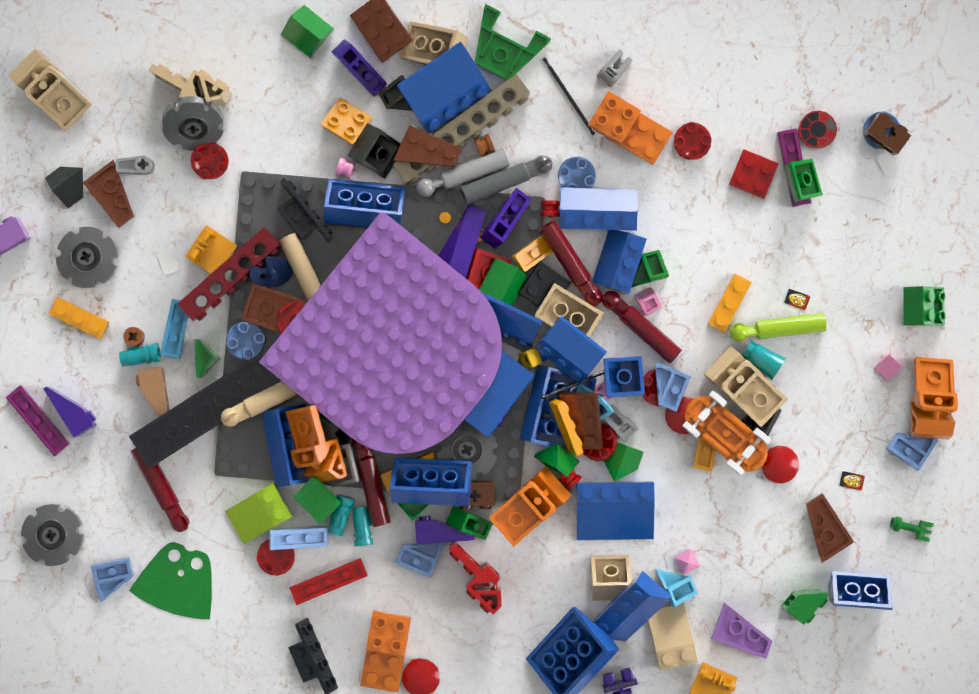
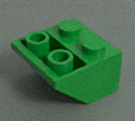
(924, 306)
(804, 603)

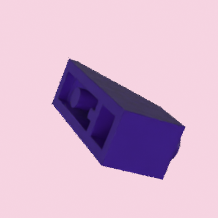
(359, 67)
(505, 218)
(74, 415)
(435, 531)

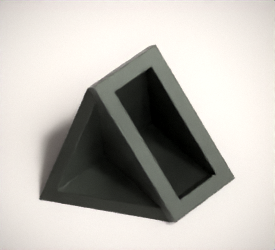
(393, 97)
(67, 184)

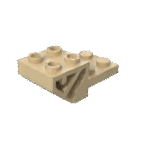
(49, 89)
(214, 91)
(745, 386)

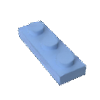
(298, 537)

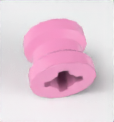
(345, 168)
(600, 389)

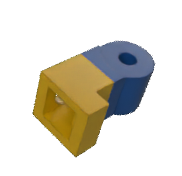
(533, 356)

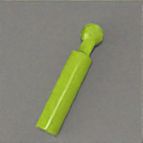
(780, 327)

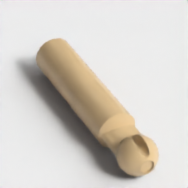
(300, 264)
(257, 404)

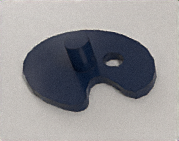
(276, 272)

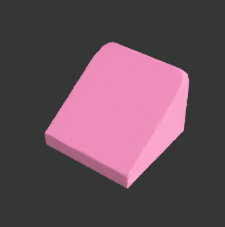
(648, 301)
(888, 367)

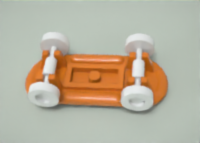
(726, 433)

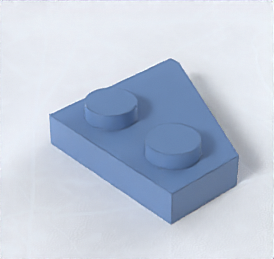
(670, 386)
(911, 449)
(420, 557)
(111, 575)

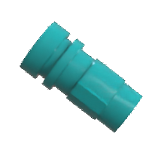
(139, 355)
(340, 515)
(362, 525)

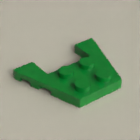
(502, 54)

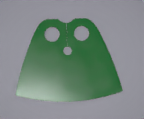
(180, 595)

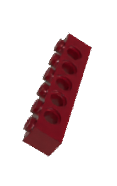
(188, 303)

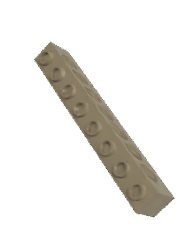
(513, 85)

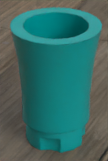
(764, 359)

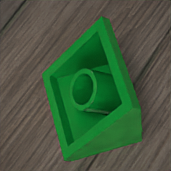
(306, 31)
(803, 180)
(503, 281)
(317, 500)

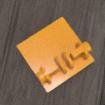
(346, 121)
(210, 250)
(713, 681)

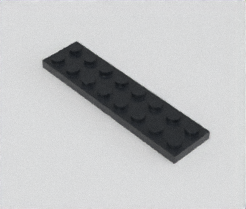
(200, 412)

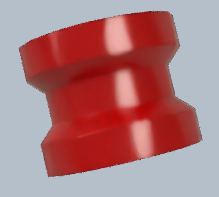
(550, 208)
(571, 480)

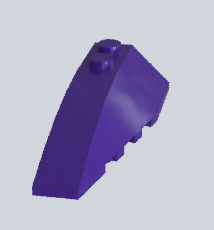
(463, 240)

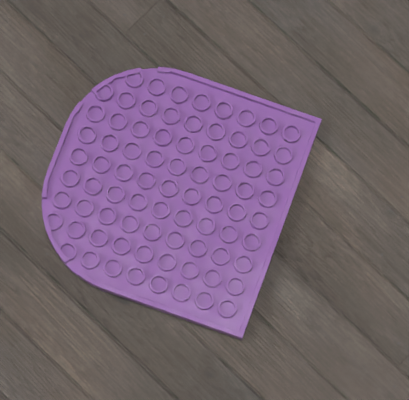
(391, 344)

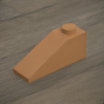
(153, 386)

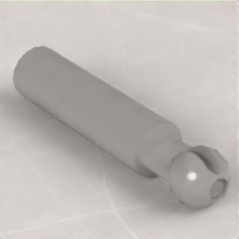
(464, 172)

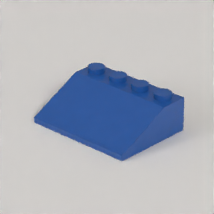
(444, 87)
(500, 397)
(539, 420)
(615, 510)
(572, 653)

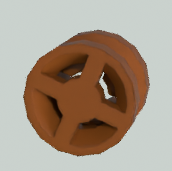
(484, 145)
(137, 336)

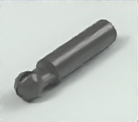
(505, 179)

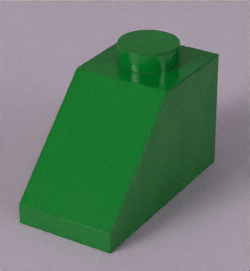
(469, 523)

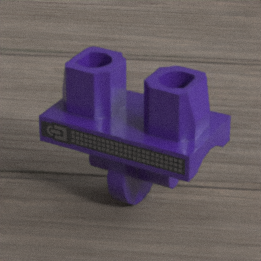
(628, 680)

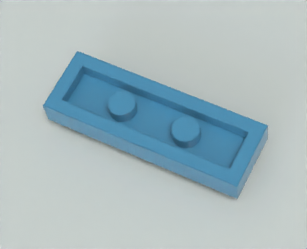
(174, 331)

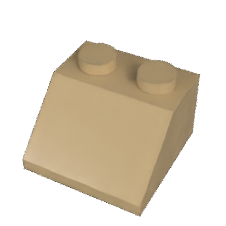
(609, 576)

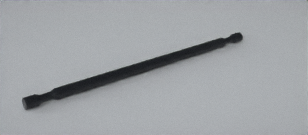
(568, 95)
(572, 385)

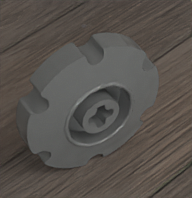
(192, 122)
(74, 250)
(481, 454)
(52, 520)

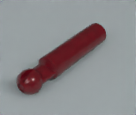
(571, 262)
(641, 326)
(371, 485)
(163, 493)

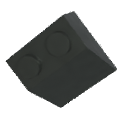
(375, 150)

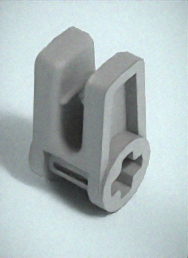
(610, 74)
(132, 165)
(625, 422)

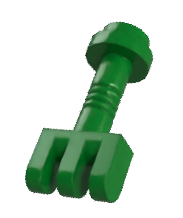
(897, 524)

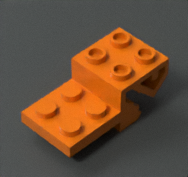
(629, 128)
(933, 399)
(319, 456)
(529, 506)
(385, 651)

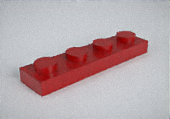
(328, 581)

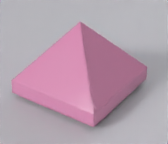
(687, 561)

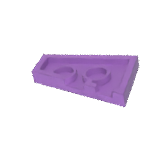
(739, 633)

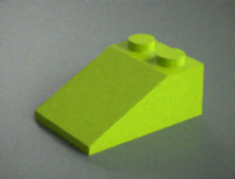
(259, 513)

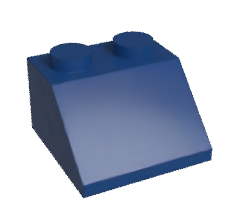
(624, 376)

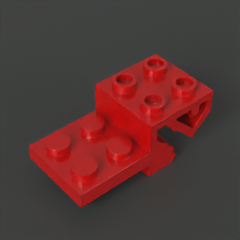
(488, 596)

